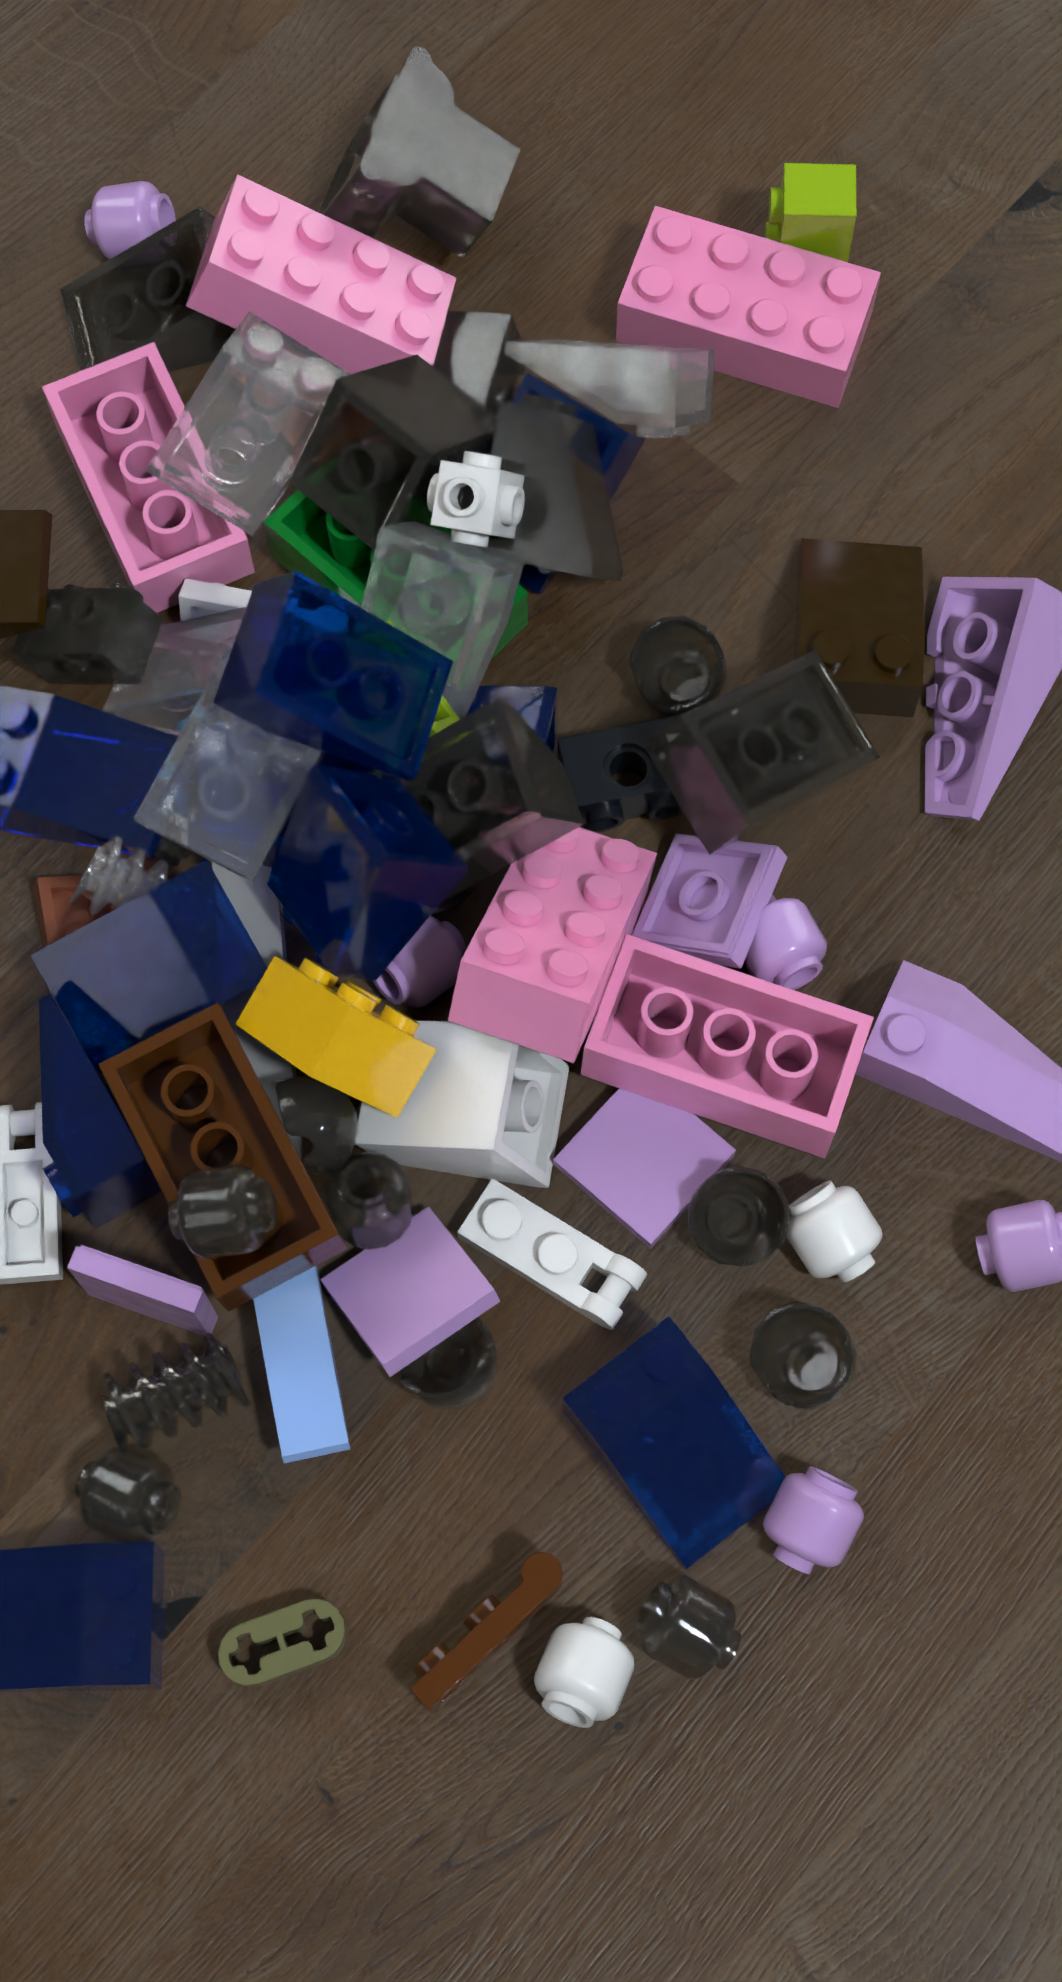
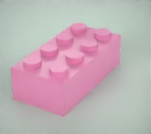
(318, 282)
(760, 303)
(112, 428)
(552, 942)
(725, 1045)

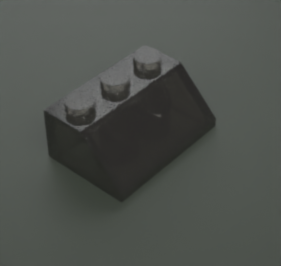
(493, 790)

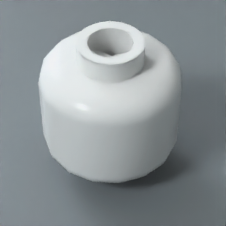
(833, 1232)
(584, 1672)

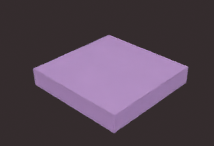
(710, 901)
(643, 1161)
(143, 1290)
(410, 1292)

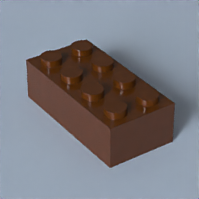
(203, 1109)

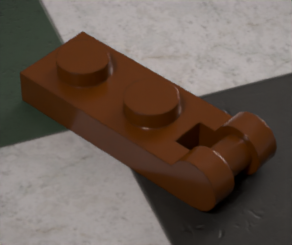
(490, 1628)

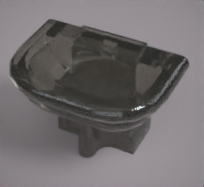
(421, 162)

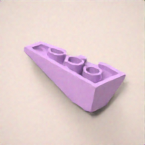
(993, 667)
(964, 1060)

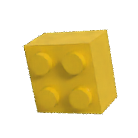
(337, 1034)

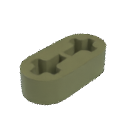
(277, 1627)

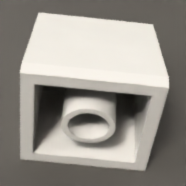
(476, 1110)

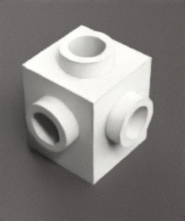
(496, 501)

